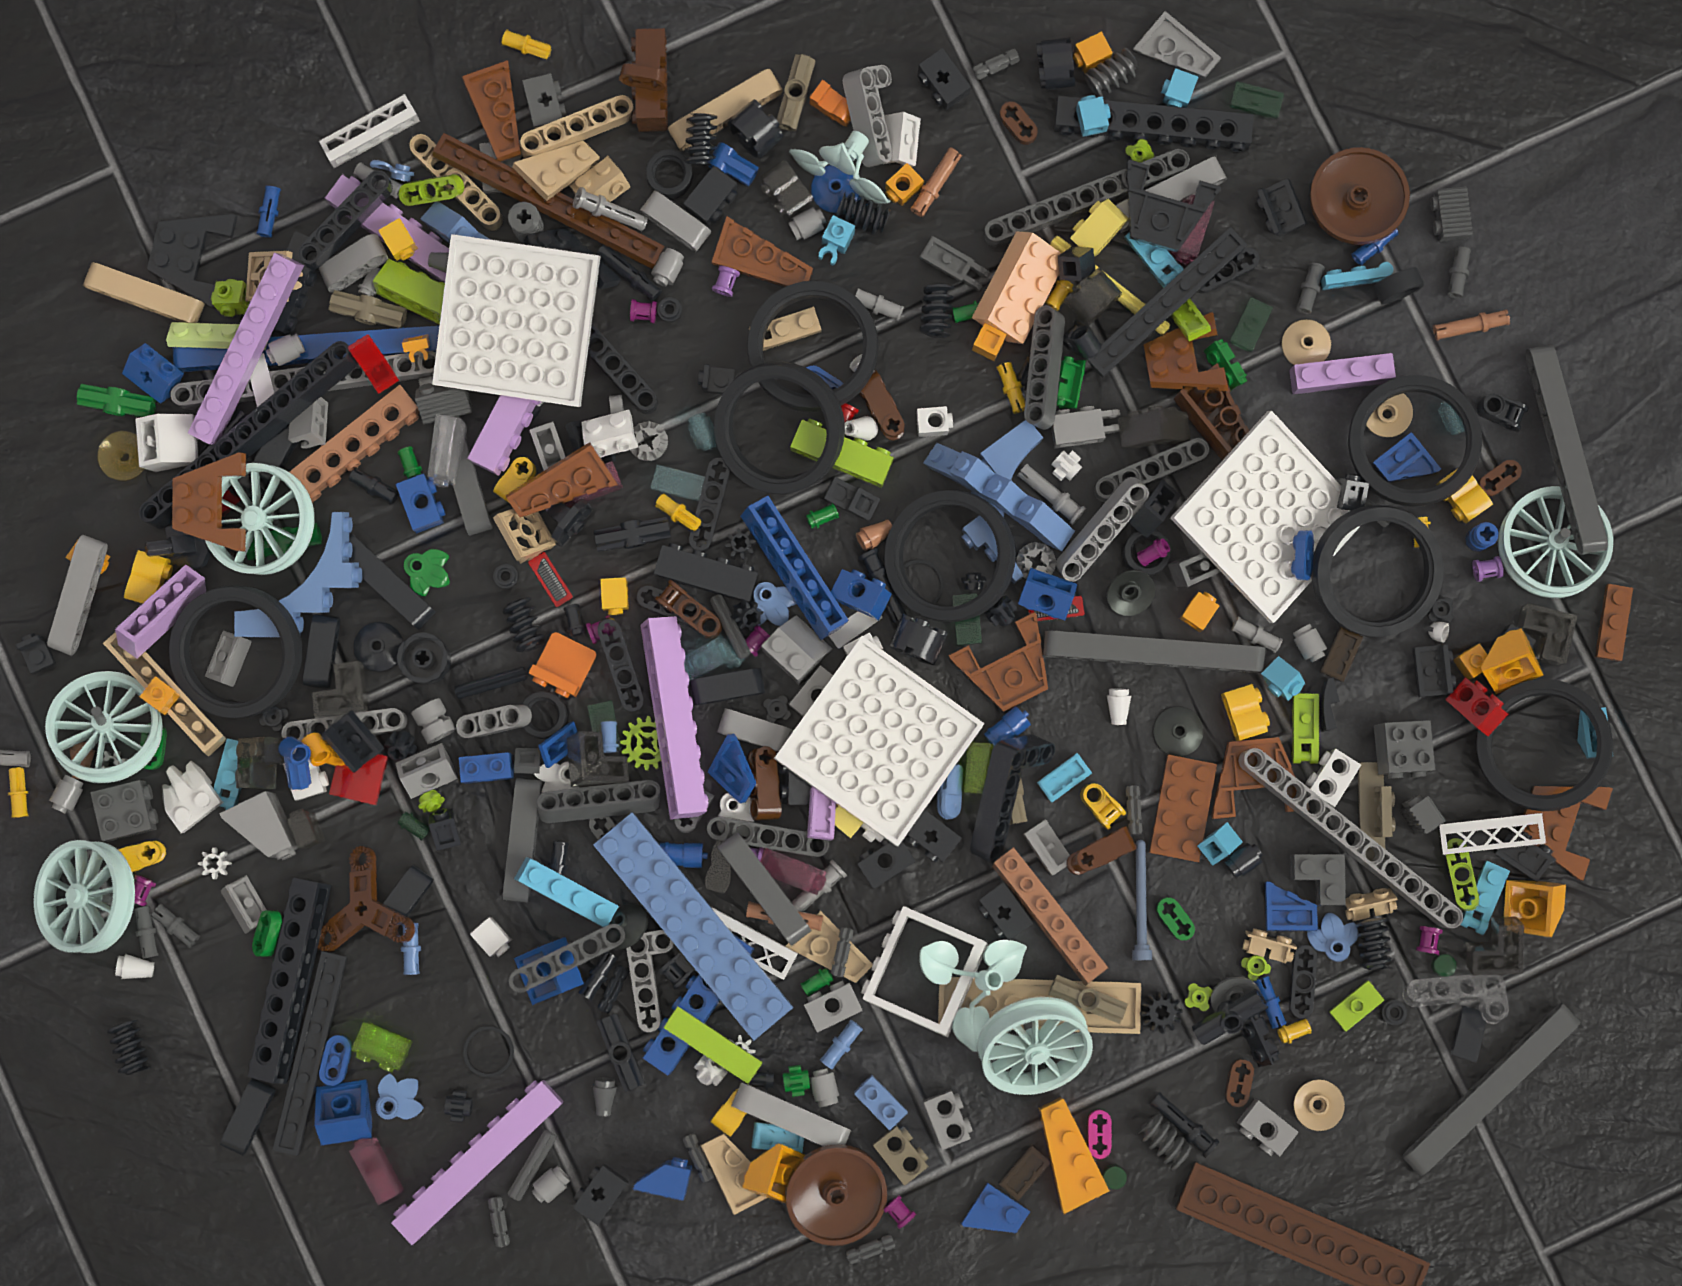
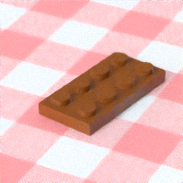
(1182, 808)

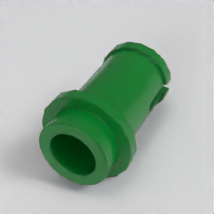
(964, 312)
(409, 462)
(822, 516)
(817, 981)

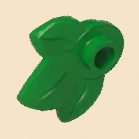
(430, 573)

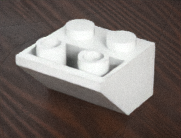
(165, 441)

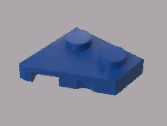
(1405, 461)
(732, 770)
(1287, 911)
(995, 1212)

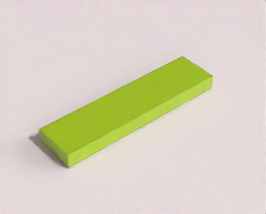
(713, 1044)

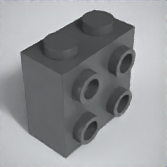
(1404, 748)
(124, 810)

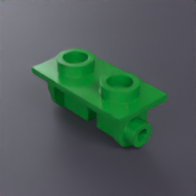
(1221, 353)
(1072, 373)

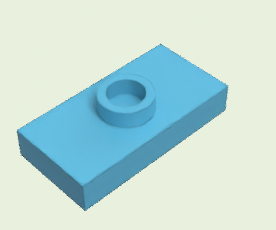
(1064, 777)
(768, 1135)

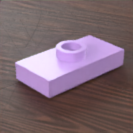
(821, 816)

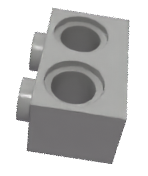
(942, 1121)

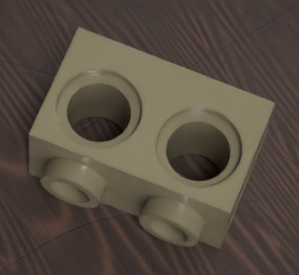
(895, 1158)

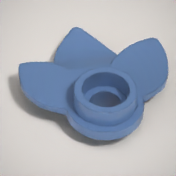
(400, 171)
(776, 605)
(1331, 934)
(400, 1095)

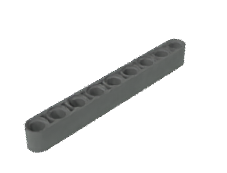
(1073, 199)
(1566, 450)
(1154, 651)
(1491, 1089)

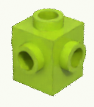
(230, 297)

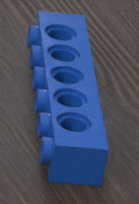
(794, 567)
(668, 1060)

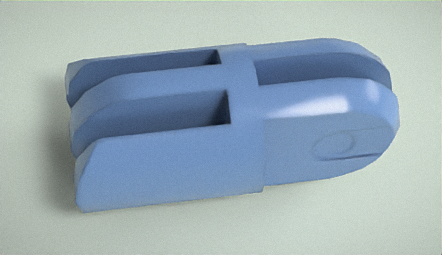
(950, 794)

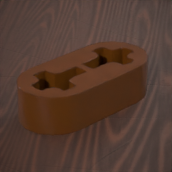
(643, 77)
(1022, 119)
(1496, 473)
(1245, 1084)

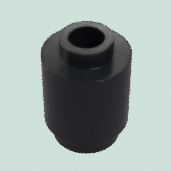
(1244, 860)

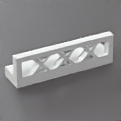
(371, 136)
(1498, 823)
(764, 941)

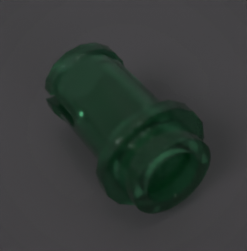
(413, 825)

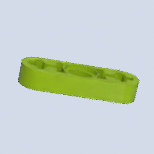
(440, 193)
(1459, 894)

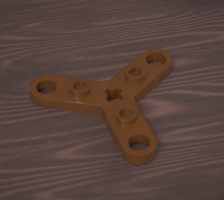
(364, 892)

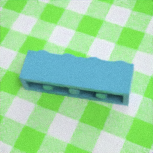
(566, 892)

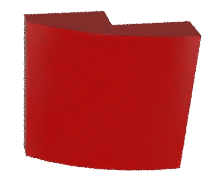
(363, 784)

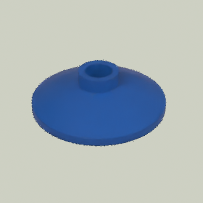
(824, 195)

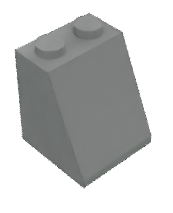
(796, 649)
(263, 824)

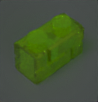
(976, 767)
(381, 1046)

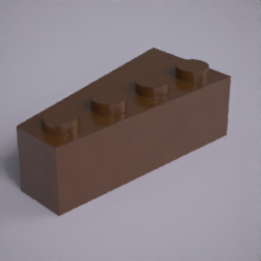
(651, 105)
(1213, 416)

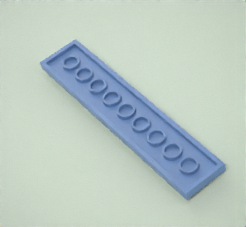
(693, 926)

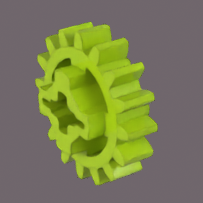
(639, 751)

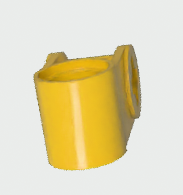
(513, 479)
(1102, 806)
(138, 856)
(728, 1117)

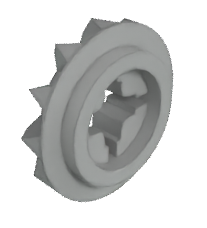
(659, 443)
(1032, 550)

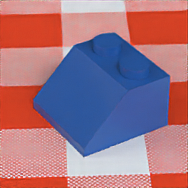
(556, 985)
(343, 1112)
(667, 1179)

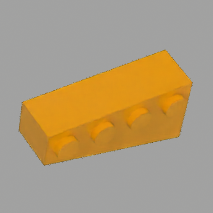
(1072, 1163)

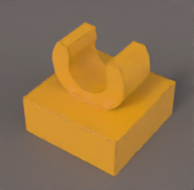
(416, 344)

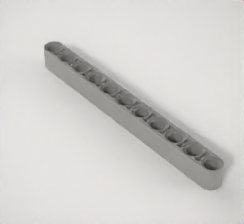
(198, 388)
(1362, 840)

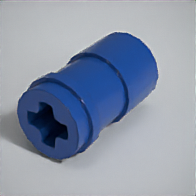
(1482, 536)
(1009, 726)
(686, 855)

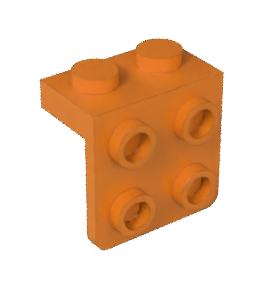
(563, 665)

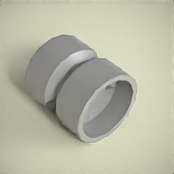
(433, 721)

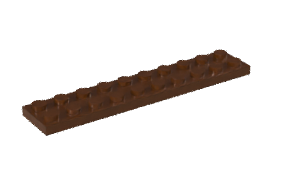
(1296, 1232)

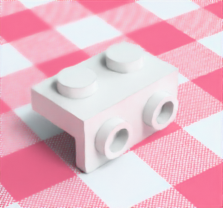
(610, 433)

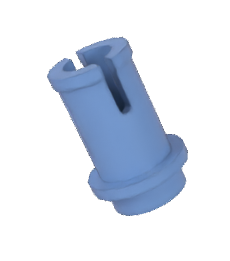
(608, 731)

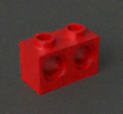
(1476, 707)

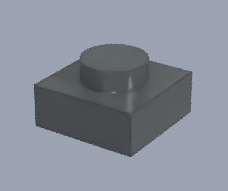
(527, 760)

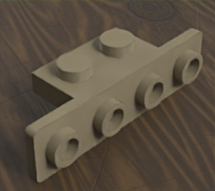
(1374, 805)

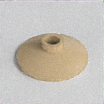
(1294, 347)
(1399, 421)
(1330, 1111)

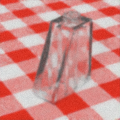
(446, 450)

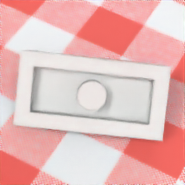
(903, 136)

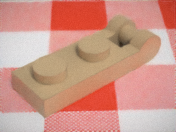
(792, 328)

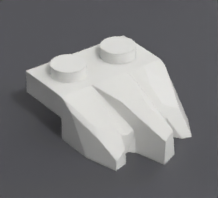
(188, 796)

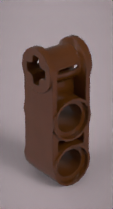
(882, 407)
(677, 599)
(765, 795)
(1101, 851)

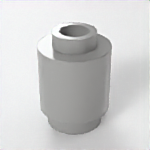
(807, 223)
(667, 267)
(285, 349)
(1309, 643)
(66, 794)
(824, 1087)
(550, 1184)

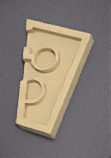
(556, 168)
(821, 948)
(730, 1169)

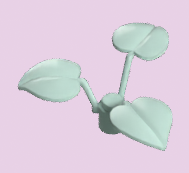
(842, 157)
(1004, 963)

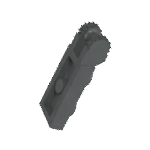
(952, 262)

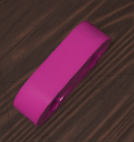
(1105, 1134)

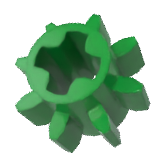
(796, 1080)

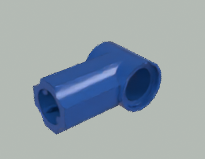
(733, 164)
(296, 764)

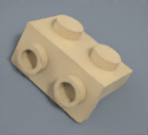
(603, 180)

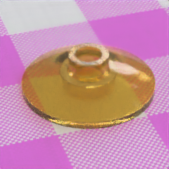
(111, 452)

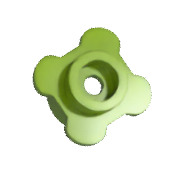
(1143, 147)
(430, 801)
(1253, 973)
(1192, 1001)

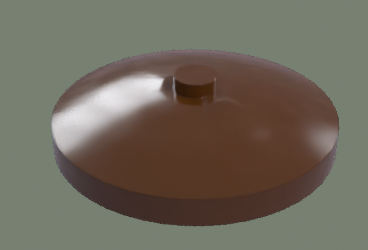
(1359, 196)
(836, 1194)

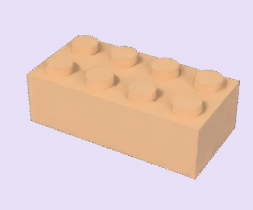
(1019, 286)

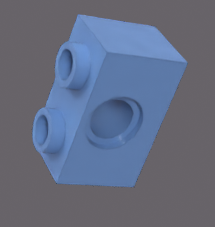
(880, 1102)

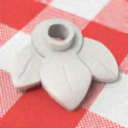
(554, 777)
(741, 812)

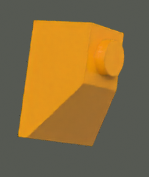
(1510, 662)
(1535, 905)
(771, 1172)

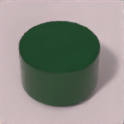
(1443, 965)
(1114, 1176)

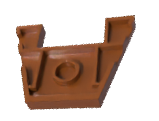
(1173, 362)
(199, 502)
(1013, 676)
(1235, 778)
(1559, 825)

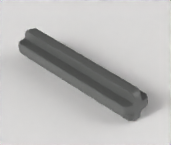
(730, 626)
(532, 1165)

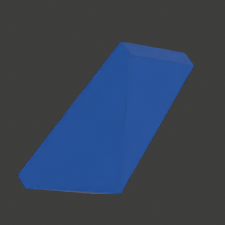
(556, 746)

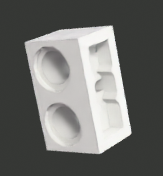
(1337, 782)

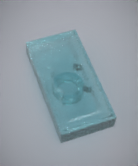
(677, 483)
(705, 659)

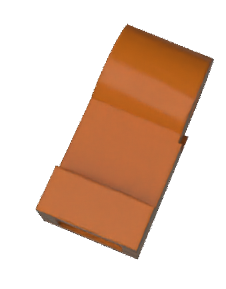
(830, 103)

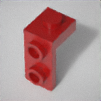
(373, 363)

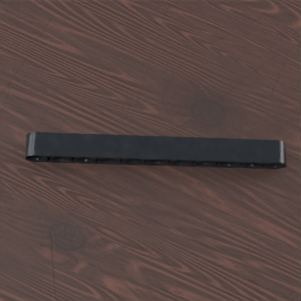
(257, 423)

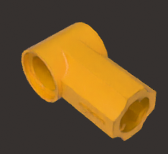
(321, 751)

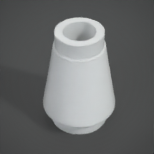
(862, 428)
(1118, 705)
(133, 967)

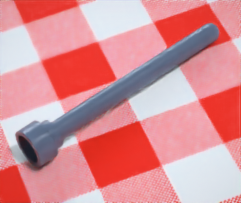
(1141, 950)

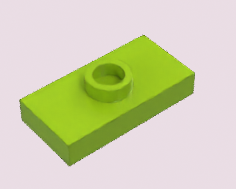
(1190, 321)
(1356, 1005)

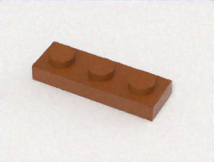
(1613, 622)

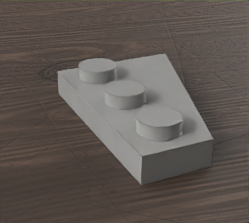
(1177, 46)

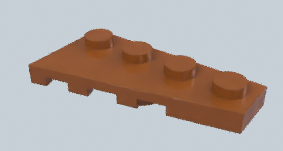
(494, 104)
(757, 257)
(569, 478)

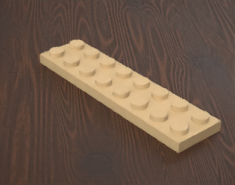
(1030, 988)

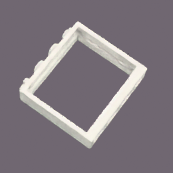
(963, 985)

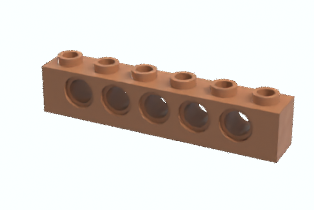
(356, 431)
(1049, 916)

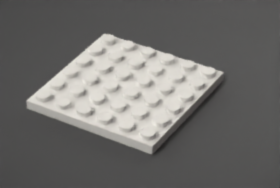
(516, 320)
(1254, 509)
(879, 741)

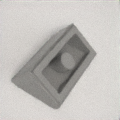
(228, 658)
(244, 903)

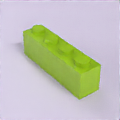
(410, 289)
(854, 458)

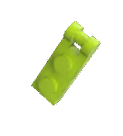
(1305, 727)

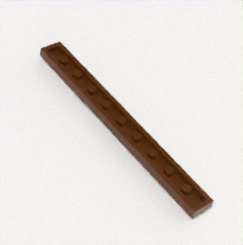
(558, 207)

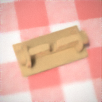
(1381, 900)
(1260, 941)

